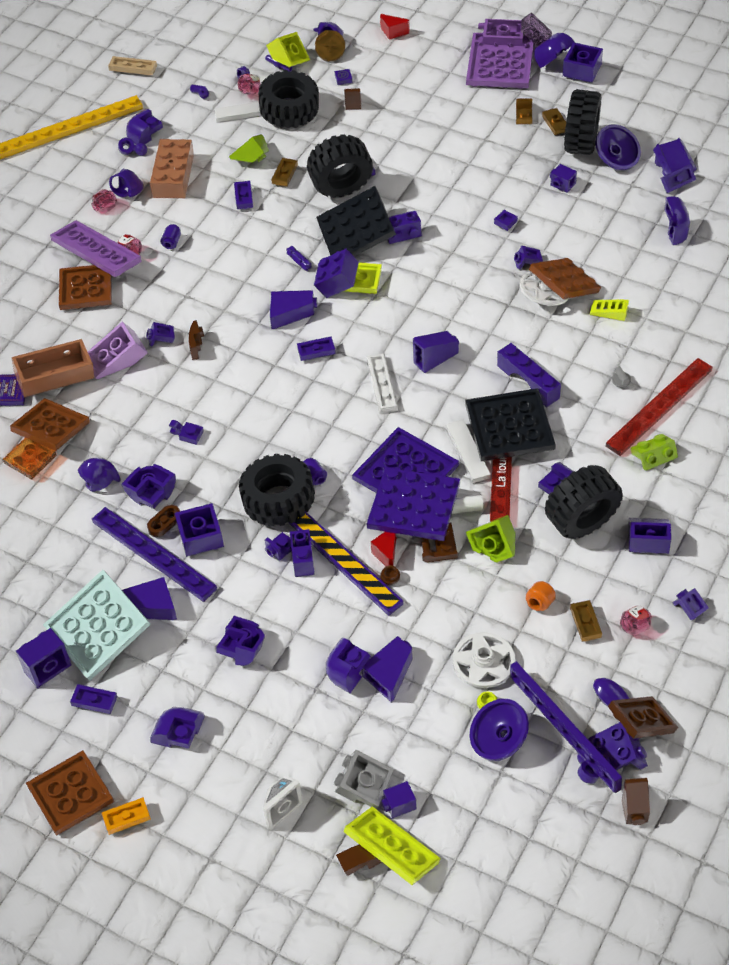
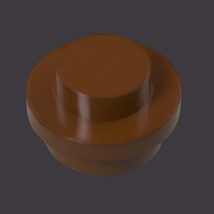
(390, 575)

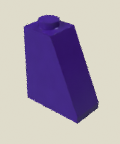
(291, 307)
(434, 349)
(152, 599)
(388, 667)

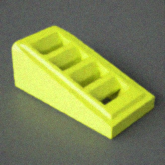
(616, 309)

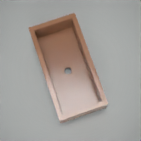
(168, 178)
(53, 367)

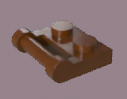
(444, 549)

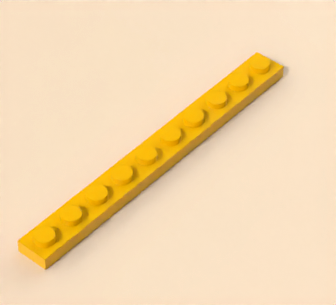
(69, 126)

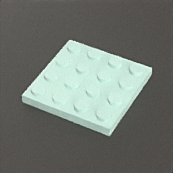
(97, 624)

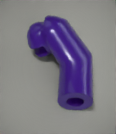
(201, 90)

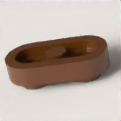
(162, 521)

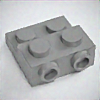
(363, 779)

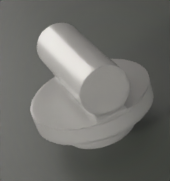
(621, 378)

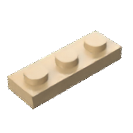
(132, 65)

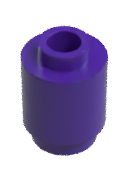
(171, 236)
(317, 471)

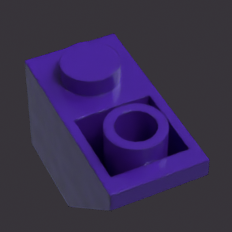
(302, 553)

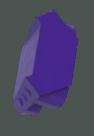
(672, 156)

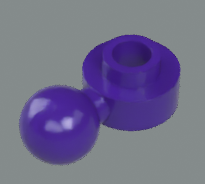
(140, 149)
(585, 772)

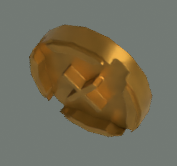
(330, 45)

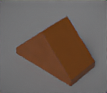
(352, 99)

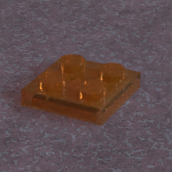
(29, 458)

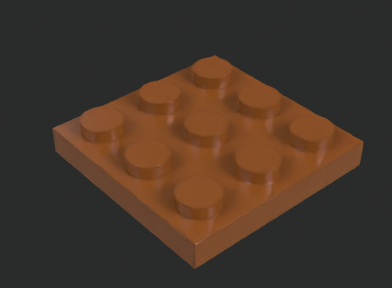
(565, 278)
(84, 287)
(49, 424)
(69, 792)

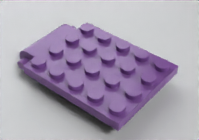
(500, 55)

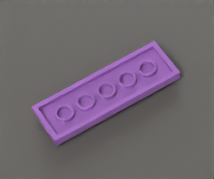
(96, 248)

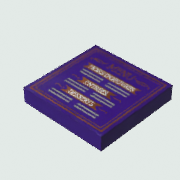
(10, 391)

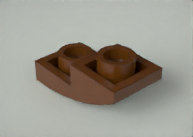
(195, 340)
(356, 858)

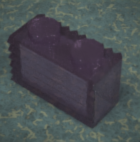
(535, 29)

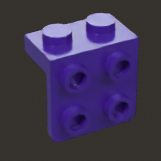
(619, 747)

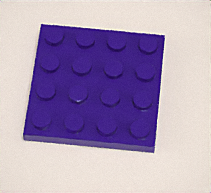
(406, 453)
(413, 504)

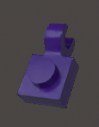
(189, 432)

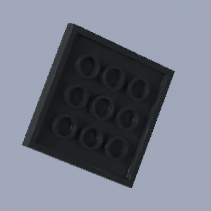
(356, 223)
(509, 424)

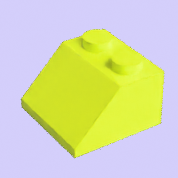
(288, 50)

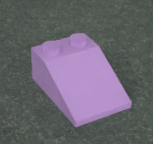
(116, 351)

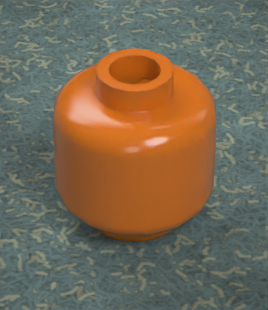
(540, 596)

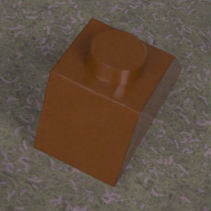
(636, 801)

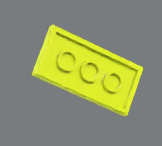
(392, 845)

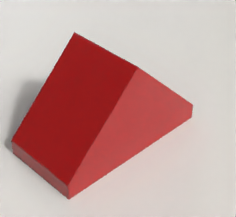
(394, 26)
(384, 548)

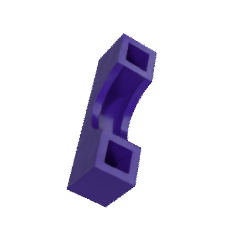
(513, 360)

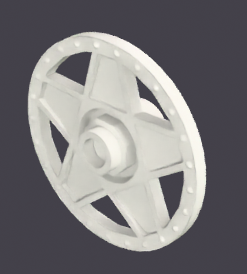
(542, 291)
(483, 659)

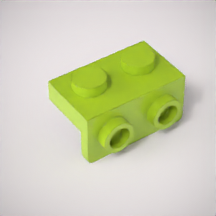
(655, 451)

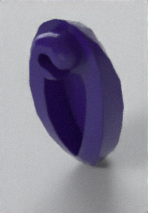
(608, 690)

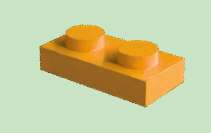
(126, 816)

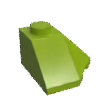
(252, 150)
(494, 539)

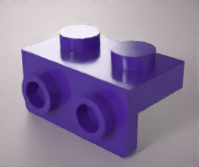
(406, 227)

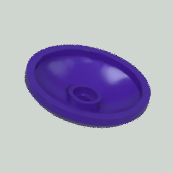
(618, 147)
(493, 723)

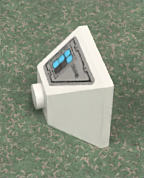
(281, 799)

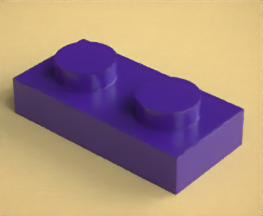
(678, 178)
(243, 194)
(316, 348)
(93, 699)

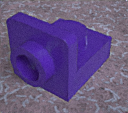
(527, 255)
(161, 333)
(279, 546)
(691, 603)

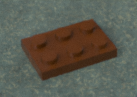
(642, 717)

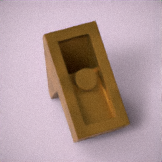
(524, 111)

